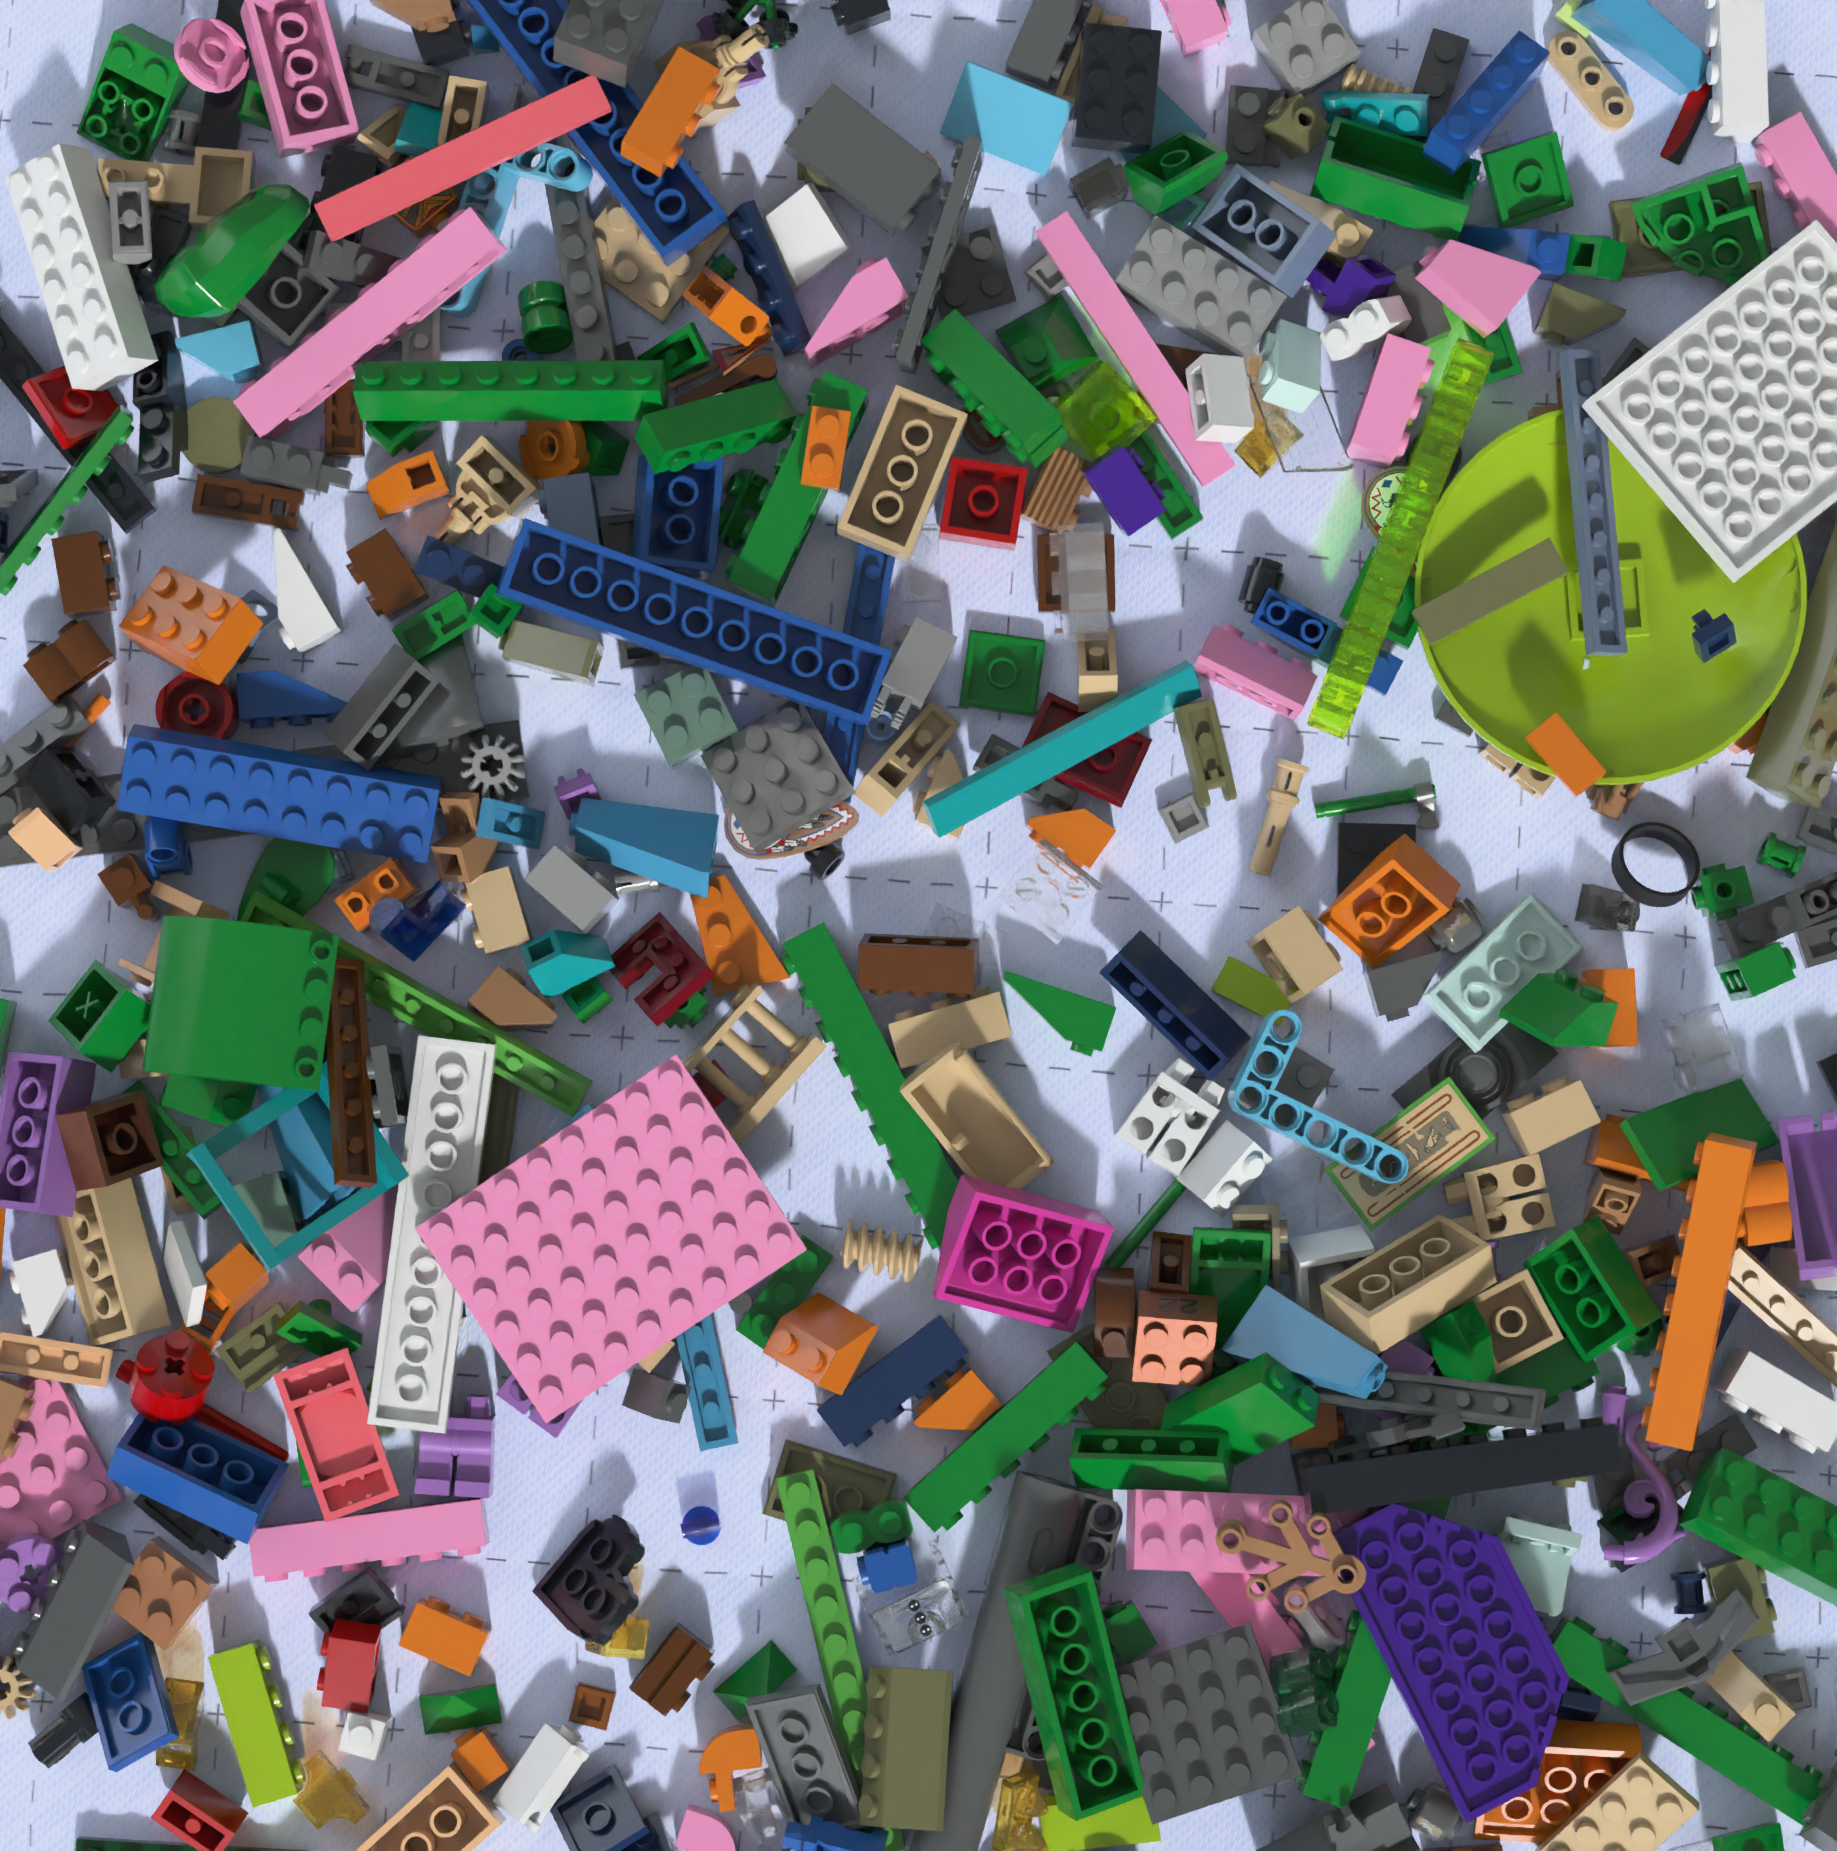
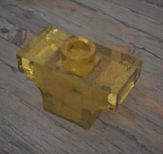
(329, 1793)

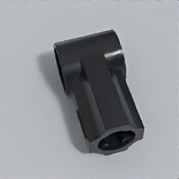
(66, 1732)

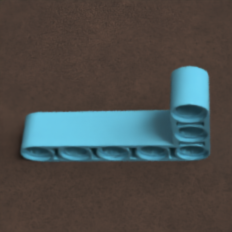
(496, 204)
(1302, 1115)

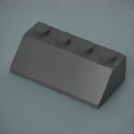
(73, 1607)

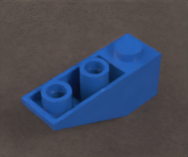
(276, 697)

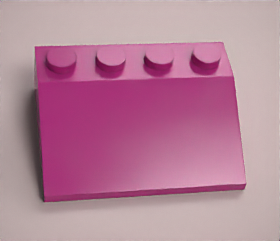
(1019, 1253)

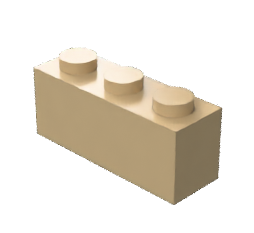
(970, 1022)

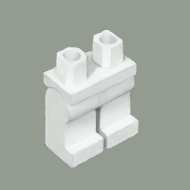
(1181, 1109)

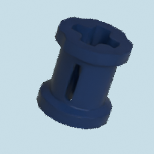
(1689, 1592)

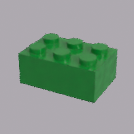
(1592, 1289)

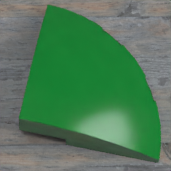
(1706, 224)

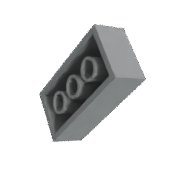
(1199, 291)

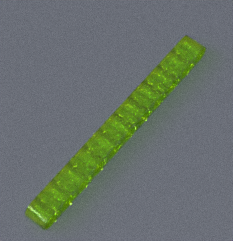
(1400, 538)

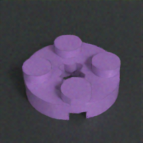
(14, 1556)

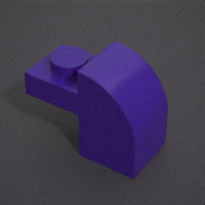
(1346, 288)

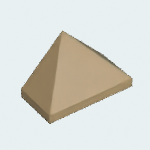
(382, 136)

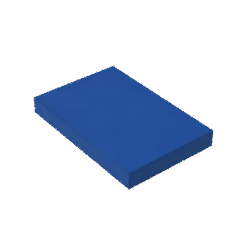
(129, 1701)

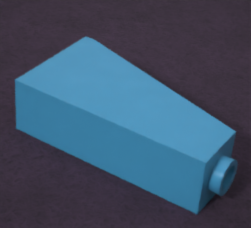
(1646, 40)
(649, 841)
(306, 1154)
(1305, 1346)

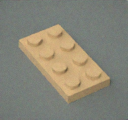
(1629, 1813)

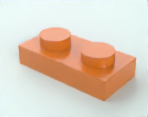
(825, 448)

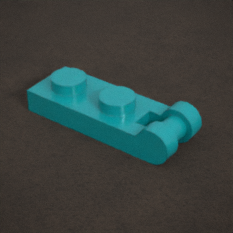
(1390, 112)

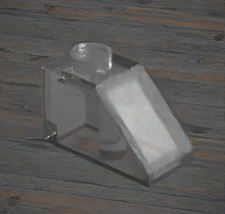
(761, 1809)

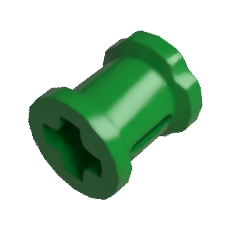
(1781, 855)

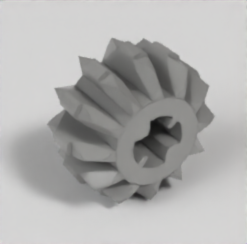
(501, 756)

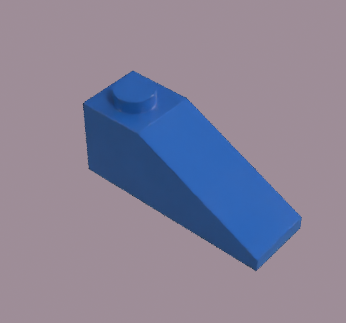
(1532, 247)

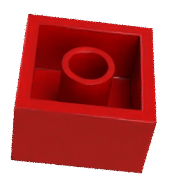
(983, 503)

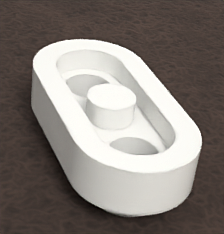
(1318, 1620)

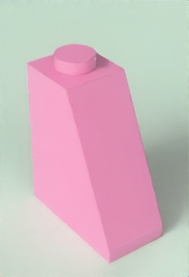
(1475, 283)

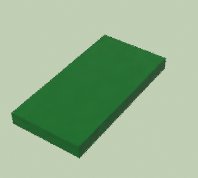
(1669, 1133)

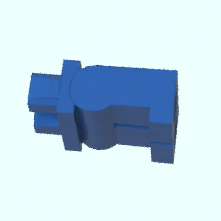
(831, 1837)

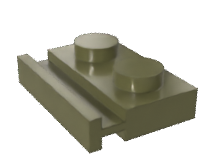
(259, 1351)

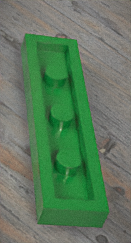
(178, 1166)

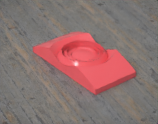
(333, 1434)

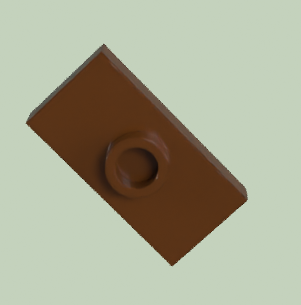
(343, 425)

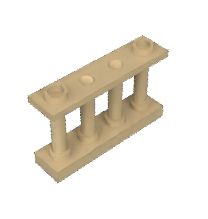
(776, 1078)

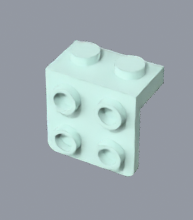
(1540, 1558)

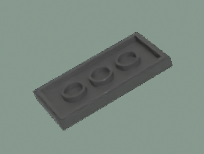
(806, 1756)

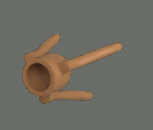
(1612, 799)

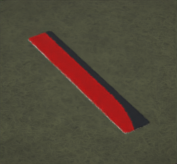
(1687, 123)

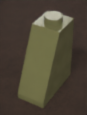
(552, 651)

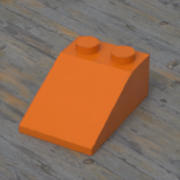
(1391, 902)

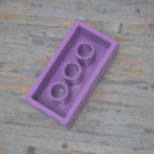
(32, 1153)

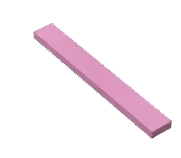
(1131, 345)

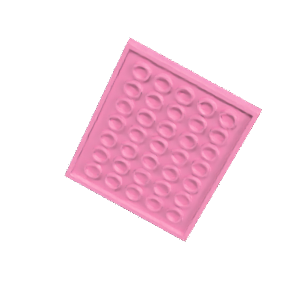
(611, 1238)

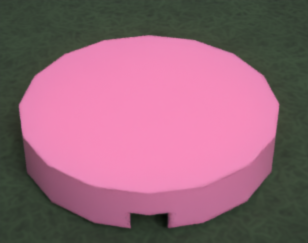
(211, 55)

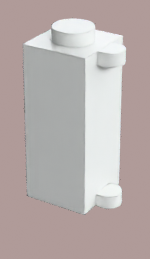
(542, 1775)

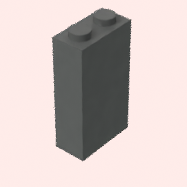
(864, 160)

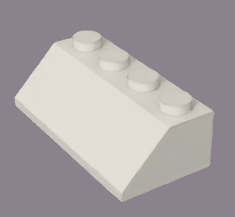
(1737, 68)

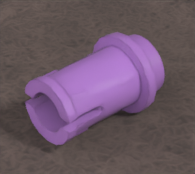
(1614, 1405)

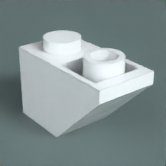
(44, 1288)

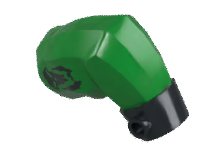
(226, 256)

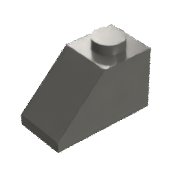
(1401, 985)

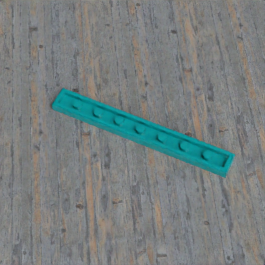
(1062, 749)

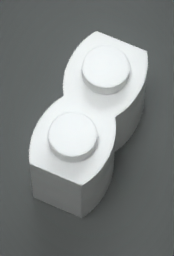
(1365, 327)

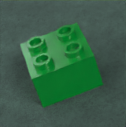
(102, 1016)

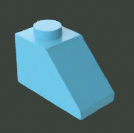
(227, 351)

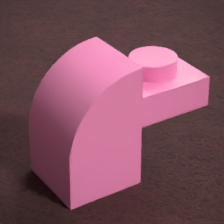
(705, 1831)

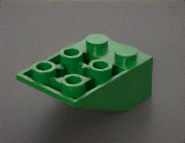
(133, 94)

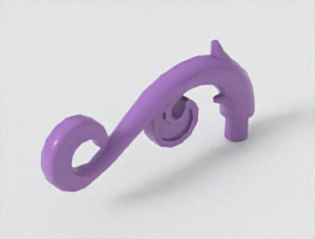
(1656, 1486)

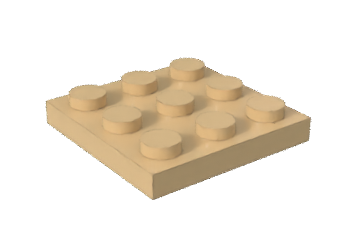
(637, 270)

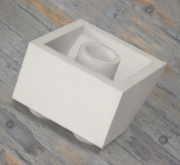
(1321, 1257)

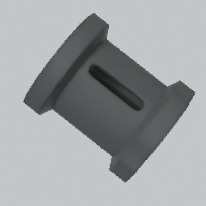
(189, 122)

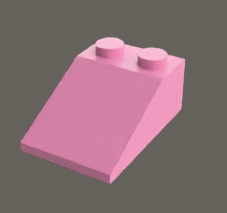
(865, 305)
(355, 1252)

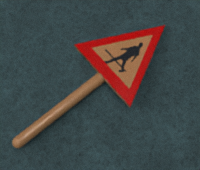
(726, 360)

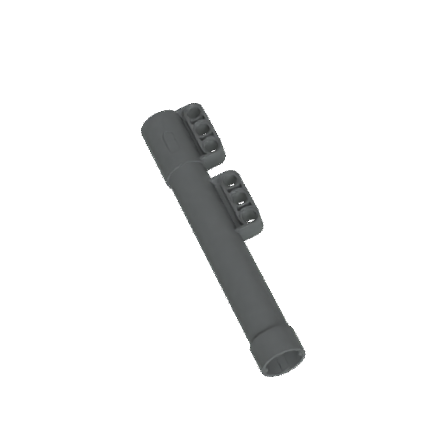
(992, 1708)

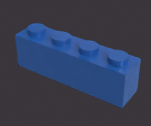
(1485, 103)

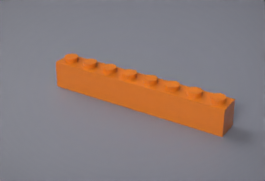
(1700, 1290)

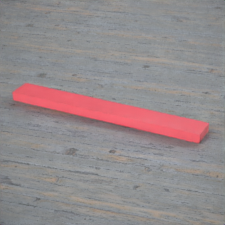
(463, 158)

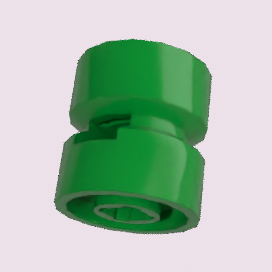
(545, 317)

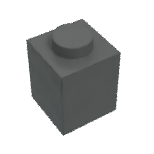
(656, 1396)

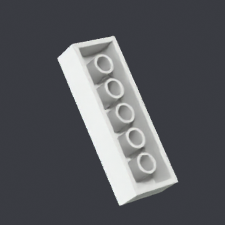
(72, 256)

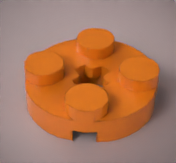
(570, 449)

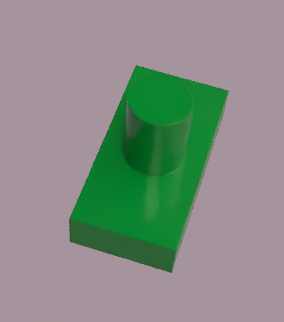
(316, 1329)

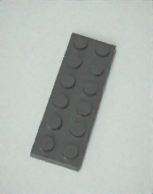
(934, 268)

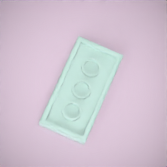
(1497, 968)

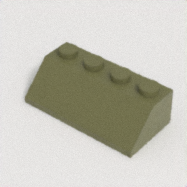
(905, 1748)

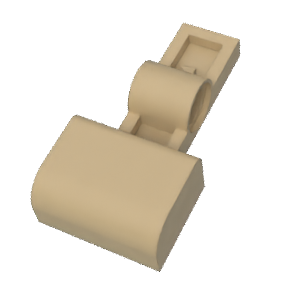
(208, 186)

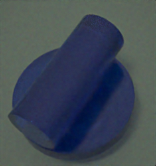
(701, 1525)

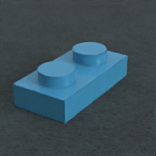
(510, 823)

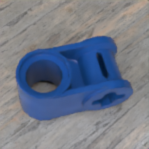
(166, 848)

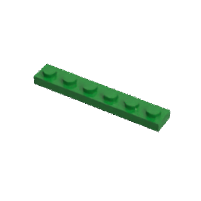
(69, 490)

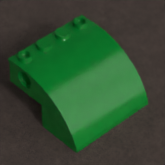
(240, 1002)

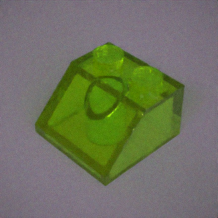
(1102, 411)

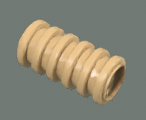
(1362, 81)

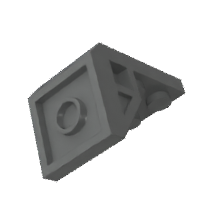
(387, 1086)

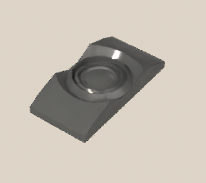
(1484, 1076)

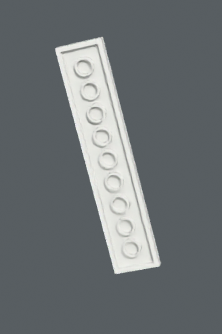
(419, 1301)

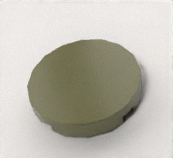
(216, 435)

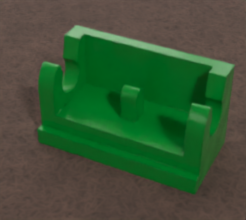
(434, 625)

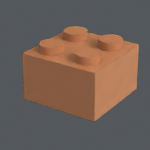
(163, 1592)

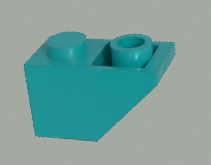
(565, 960)

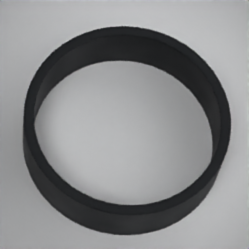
(1673, 838)

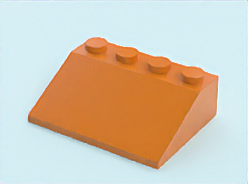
(1573, 1769)

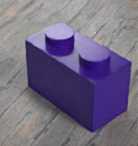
(1124, 489)

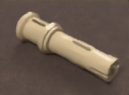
(1277, 814)

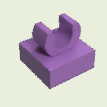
(572, 791)

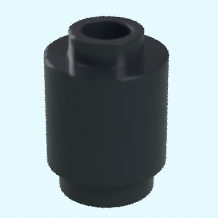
(1258, 578)

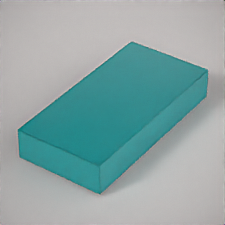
(418, 130)

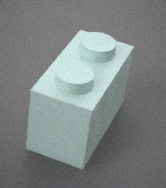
(1290, 366)

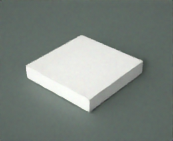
(805, 236)
(184, 1273)

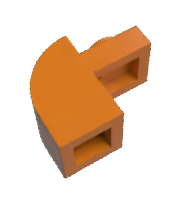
(726, 1752)

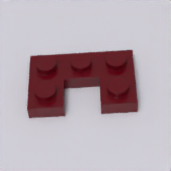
(680, 967)

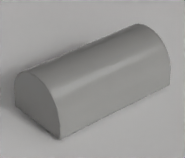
(130, 221)

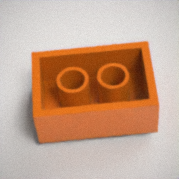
(191, 624)

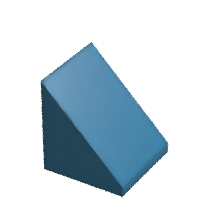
(483, 40)

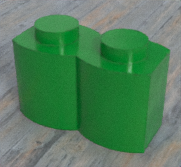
(882, 1523)

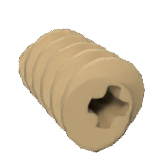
(881, 1251)

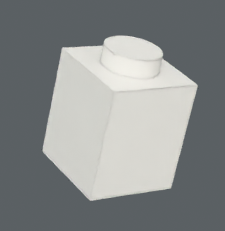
(364, 1734)

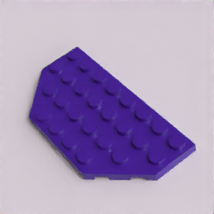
(1459, 1649)

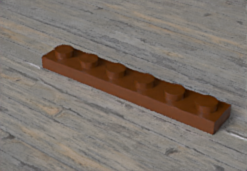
(348, 1078)

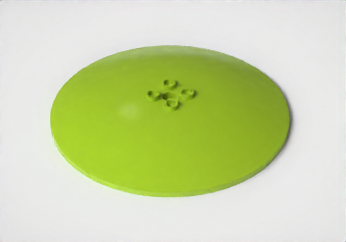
(1634, 712)

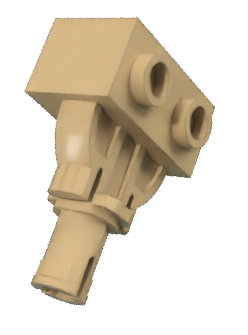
(728, 59)
(487, 491)

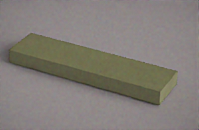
(1489, 592)

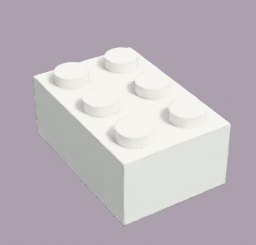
(1778, 1401)

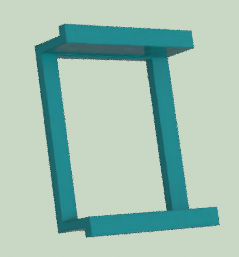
(388, 1170)

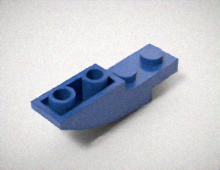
(1315, 636)

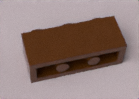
(918, 964)

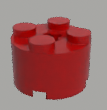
(184, 694)
(171, 1378)

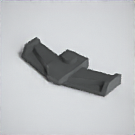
(1396, 1432)
(1688, 1652)

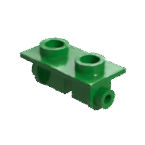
(741, 494)

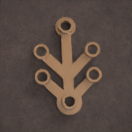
(1297, 1558)

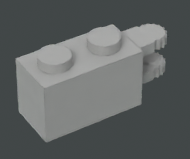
(914, 669)

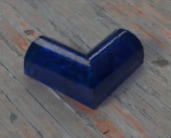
(415, 928)

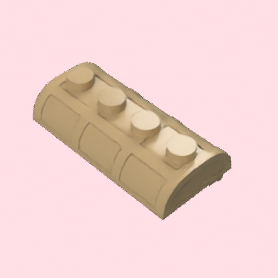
(974, 1120)

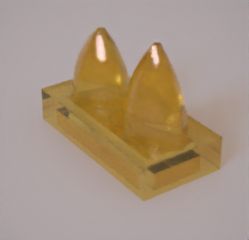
(1016, 1808)

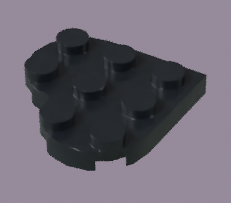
(590, 1580)

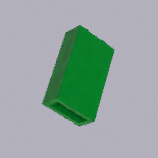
(1253, 1402)

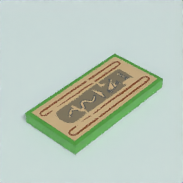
(1436, 1138)

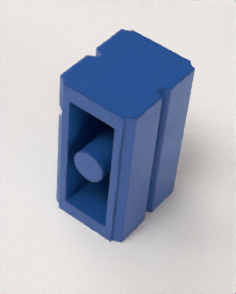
(887, 1565)

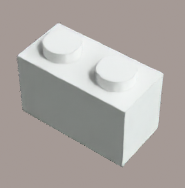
(1220, 398)
(1224, 1168)

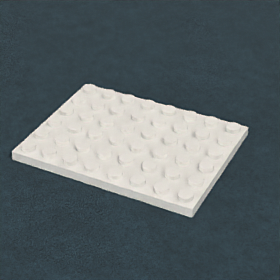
(1740, 407)

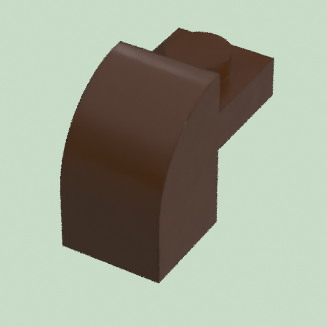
(1114, 1312)

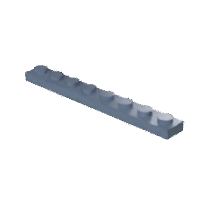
(1592, 507)

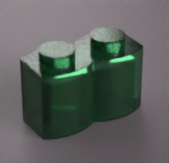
(1304, 1691)

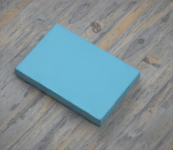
(1008, 116)

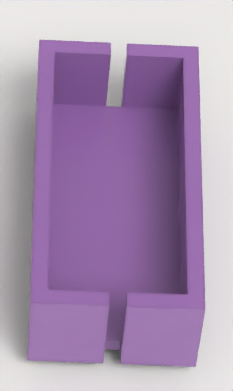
(1812, 1185)

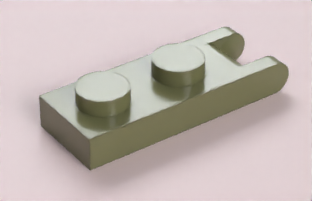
(1204, 750)

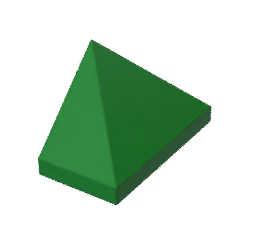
(756, 1677)
(460, 1709)

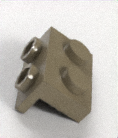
(1265, 1218)

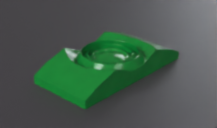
(1235, 1270)

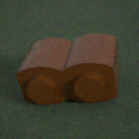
(69, 660)

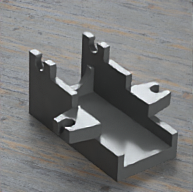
(1365, 1824)

